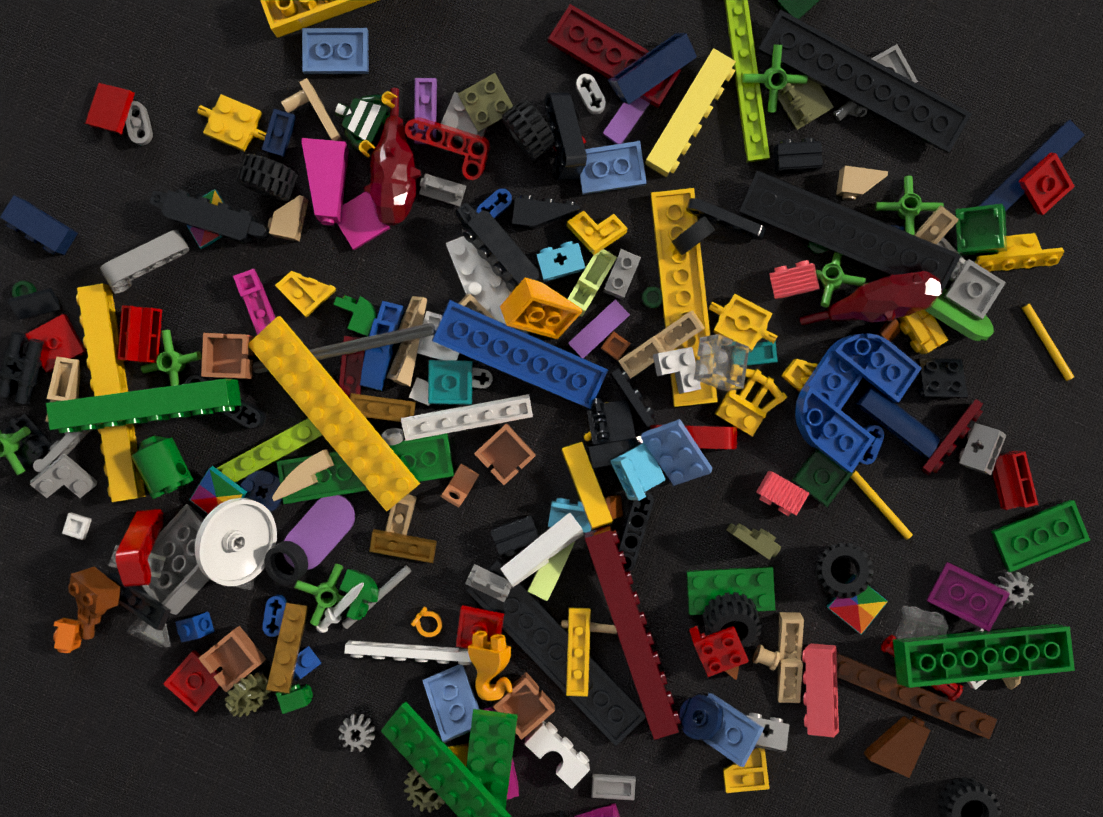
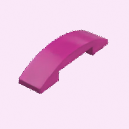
(255, 299)

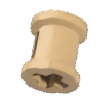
(766, 657)

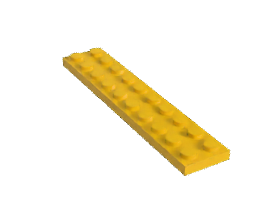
(680, 279)
(333, 413)

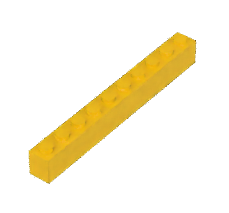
(109, 377)

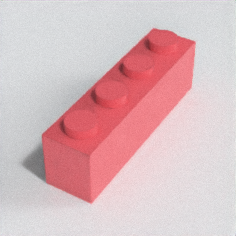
(821, 690)

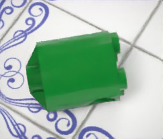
(161, 465)

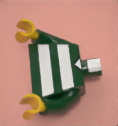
(365, 120)

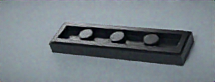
(141, 604)

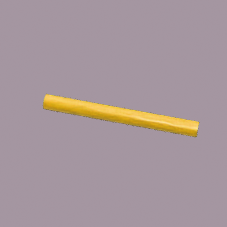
(1047, 341)
(887, 512)

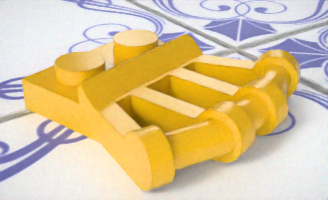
(748, 415)

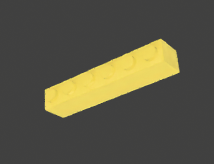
(690, 112)

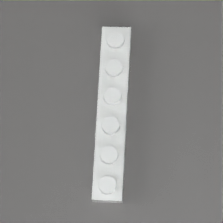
(466, 417)
(403, 651)

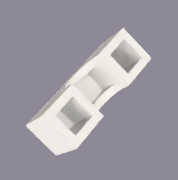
(545, 739)

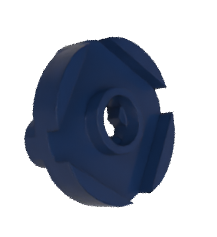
(266, 480)
(712, 717)

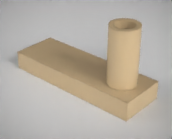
(309, 94)
(937, 225)

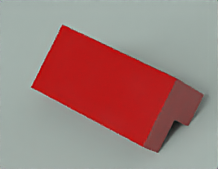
(139, 334)
(1014, 481)

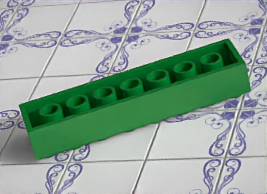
(137, 406)
(983, 655)

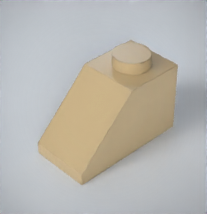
(857, 181)
(289, 219)

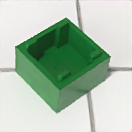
(981, 230)

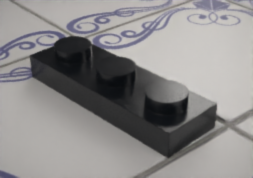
(633, 397)

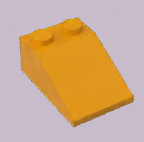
(539, 309)

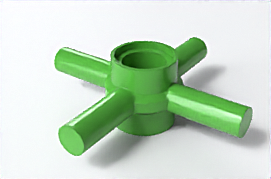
(782, 81)
(911, 199)
(834, 283)
(164, 360)
(11, 443)
(323, 587)

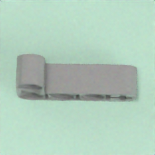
(143, 259)

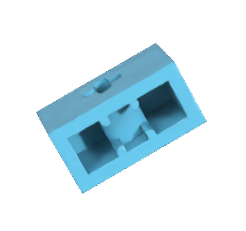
(573, 263)

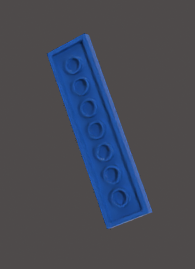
(519, 354)

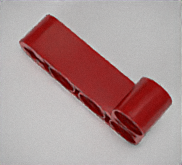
(447, 143)
(712, 437)
(136, 546)

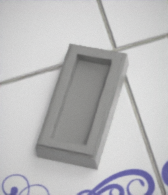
(613, 787)

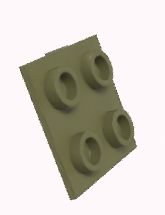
(485, 102)
(804, 102)

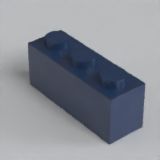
(38, 226)

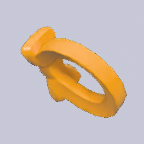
(424, 612)

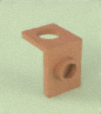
(460, 485)

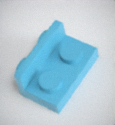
(562, 507)

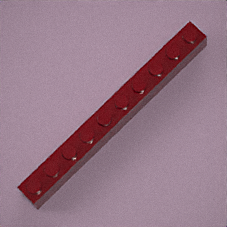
(631, 631)

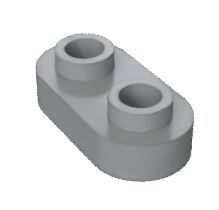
(139, 124)

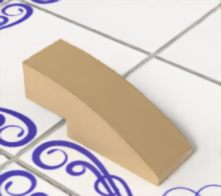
(64, 380)
(304, 474)

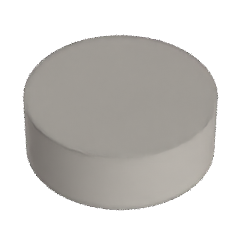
(393, 436)

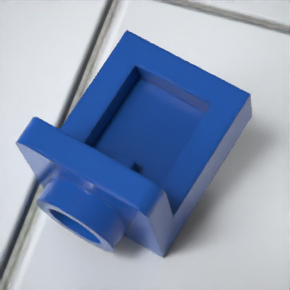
(194, 627)
(305, 663)

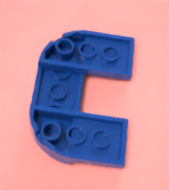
(832, 383)

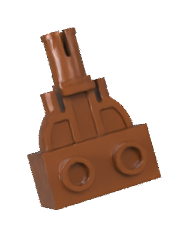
(93, 596)

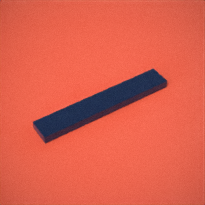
(1058, 143)

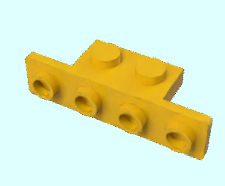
(1021, 252)

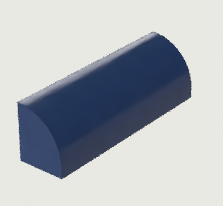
(653, 68)
(898, 422)

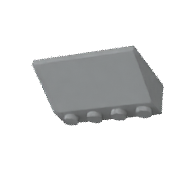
(180, 574)

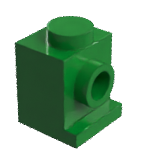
(299, 697)

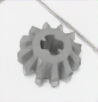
(1022, 589)
(362, 739)

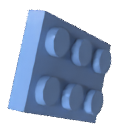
(335, 51)
(613, 168)
(676, 452)
(451, 701)
(736, 734)

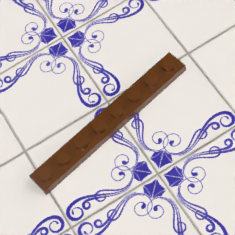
(915, 697)

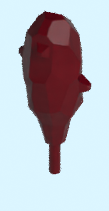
(393, 171)
(884, 299)

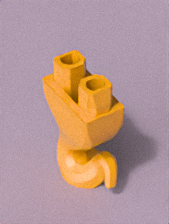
(490, 660)

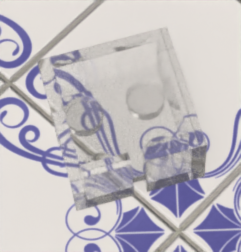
(721, 362)

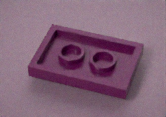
(968, 596)

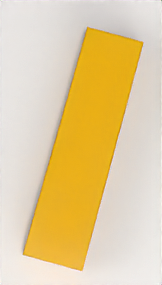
(587, 485)
(578, 652)

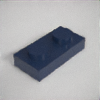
(279, 133)

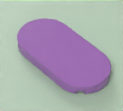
(322, 528)

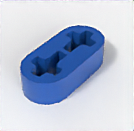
(493, 199)
(875, 445)
(270, 614)

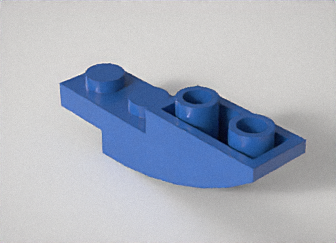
(378, 359)

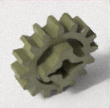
(247, 695)
(422, 794)

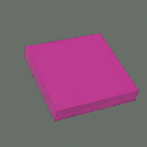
(360, 221)

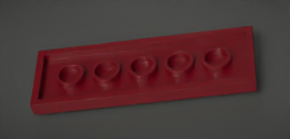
(602, 49)

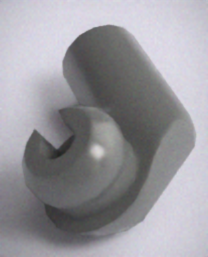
(849, 108)

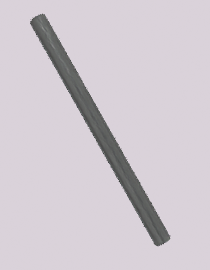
(364, 343)

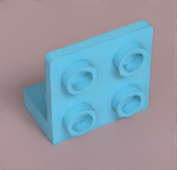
(637, 471)

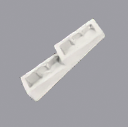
(542, 549)

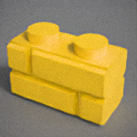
(923, 331)

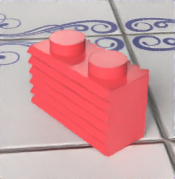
(794, 280)
(782, 493)

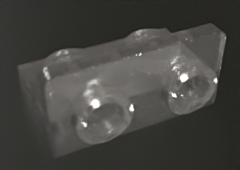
(920, 623)

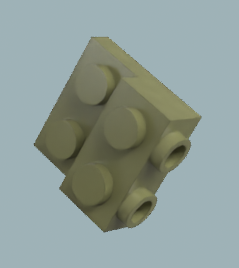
(758, 540)

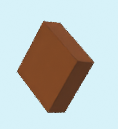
(615, 346)

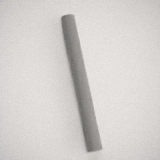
(383, 591)

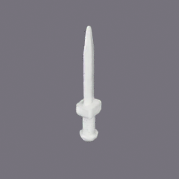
(332, 614)

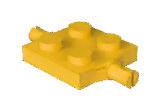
(232, 123)
(743, 322)

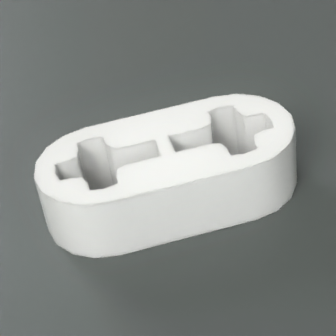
(595, 92)

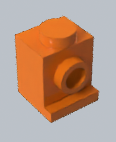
(67, 635)

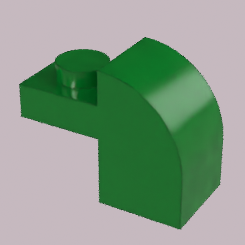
(362, 315)
(368, 593)

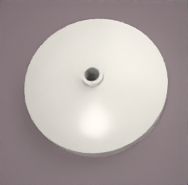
(235, 541)

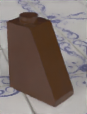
(900, 745)

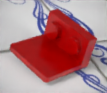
(719, 650)

